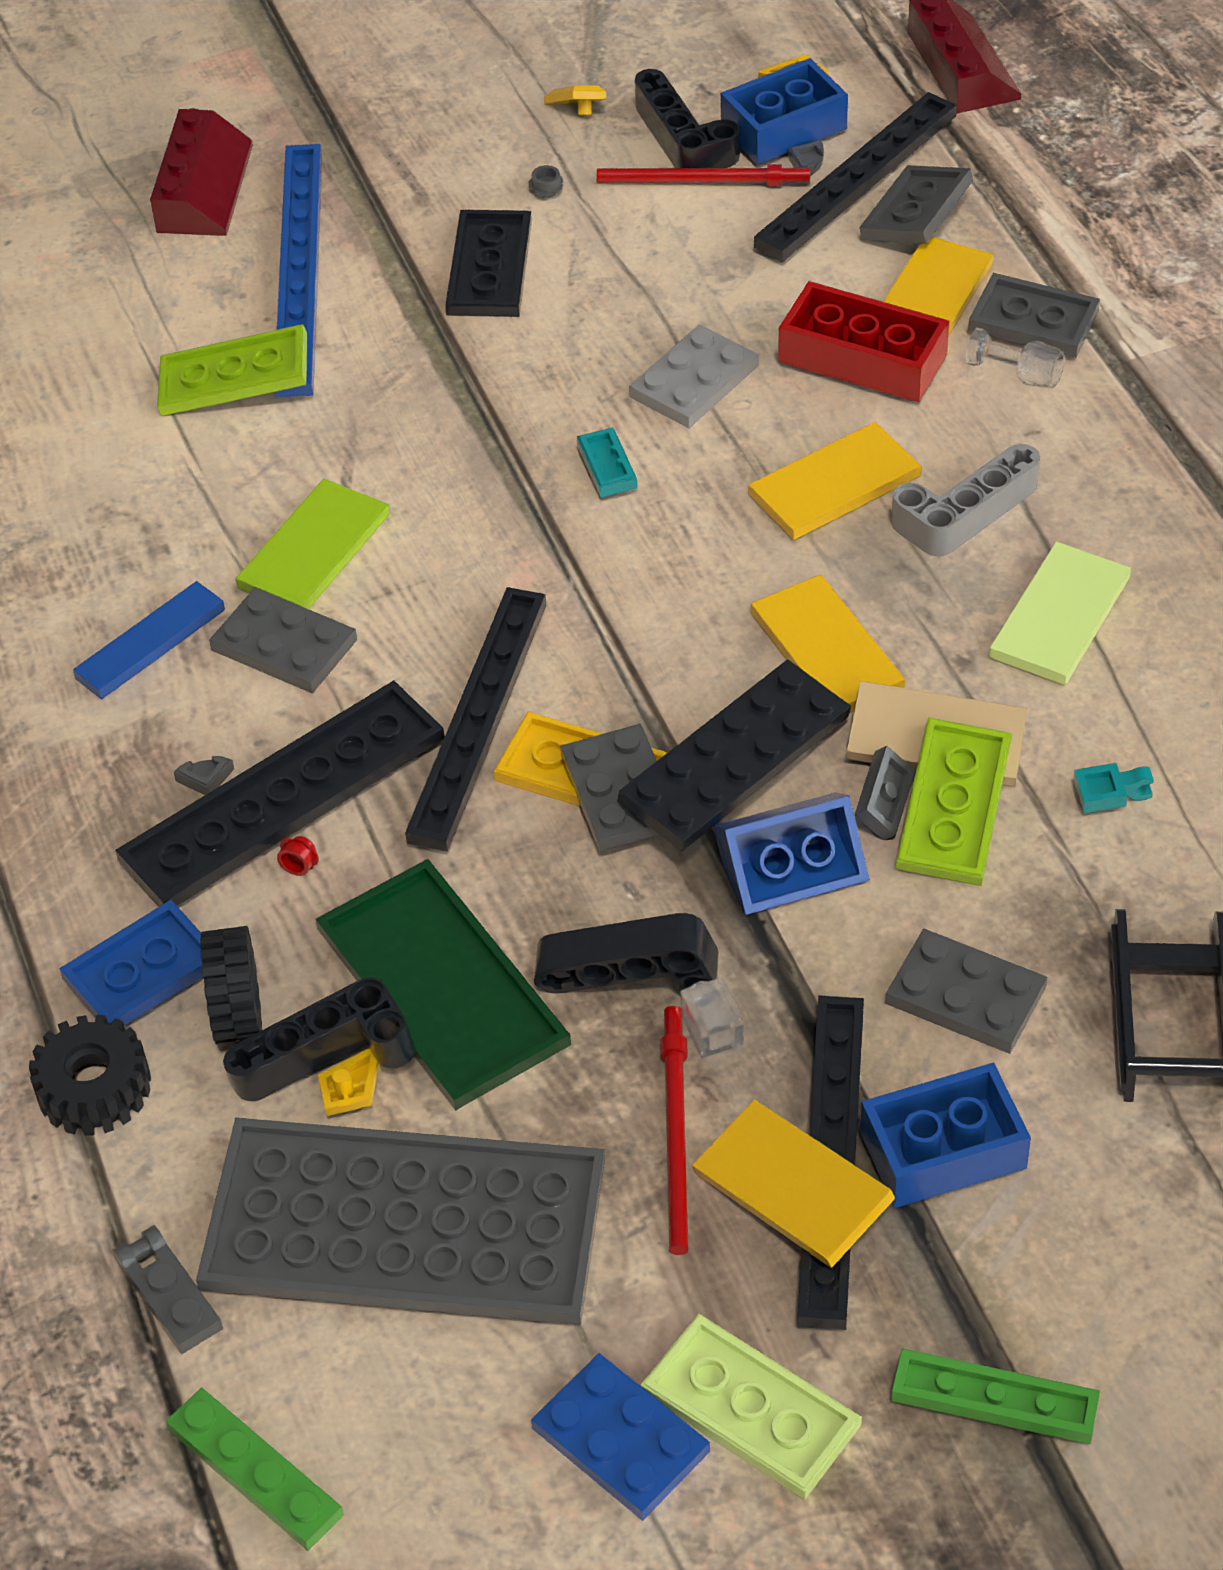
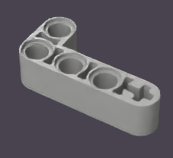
(948, 521)

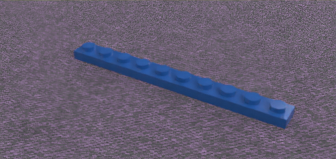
(300, 250)

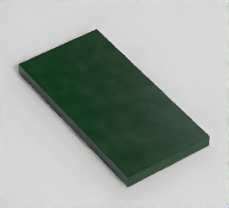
(455, 986)

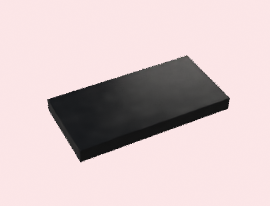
(489, 263)

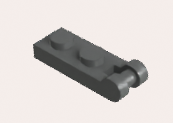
(168, 1290)

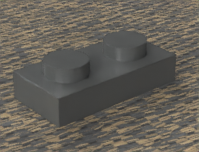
(885, 793)

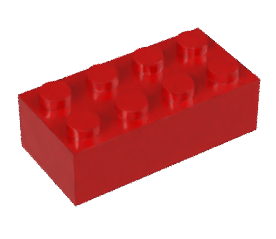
(863, 341)

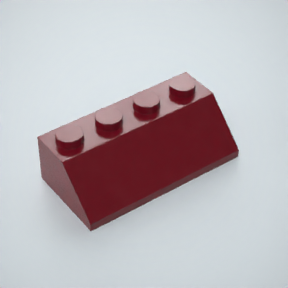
(959, 55)
(200, 175)

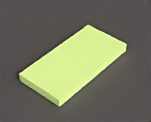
(1060, 613)
(752, 1406)

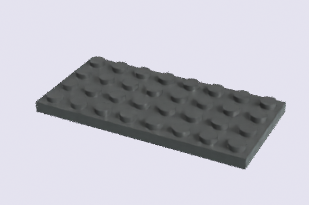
(404, 1220)

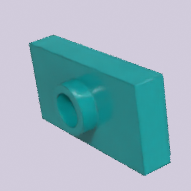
(607, 462)

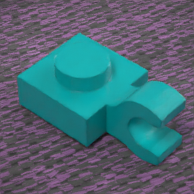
(1107, 788)

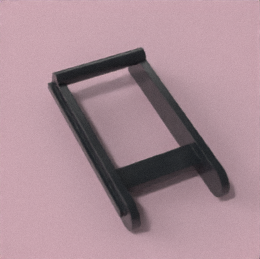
(1165, 957)

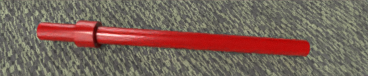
(772, 175)
(674, 1052)

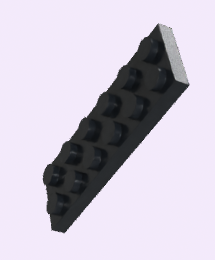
(733, 755)

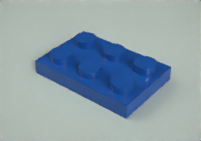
(138, 965)
(620, 1436)

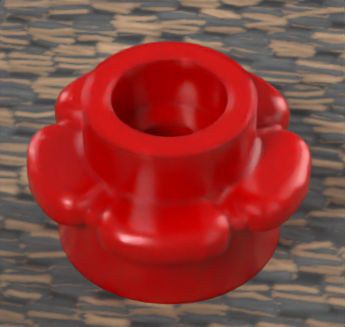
(297, 855)

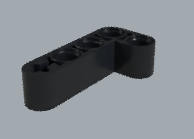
(677, 130)
(627, 952)
(318, 1036)

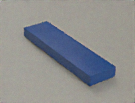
(148, 639)

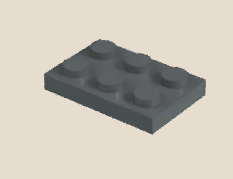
(916, 204)
(1033, 311)
(283, 640)
(598, 771)
(966, 990)

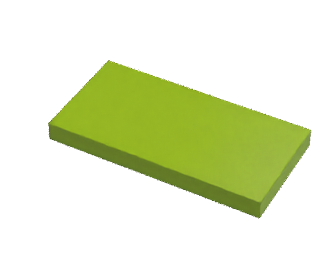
(232, 370)
(314, 544)
(954, 801)

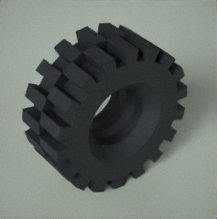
(230, 984)
(97, 1100)

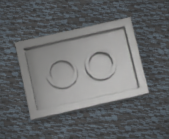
(694, 376)

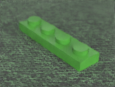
(995, 1396)
(255, 1469)

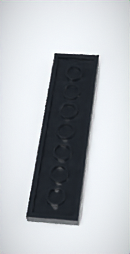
(279, 795)

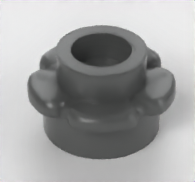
(546, 181)

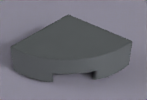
(807, 156)
(204, 775)

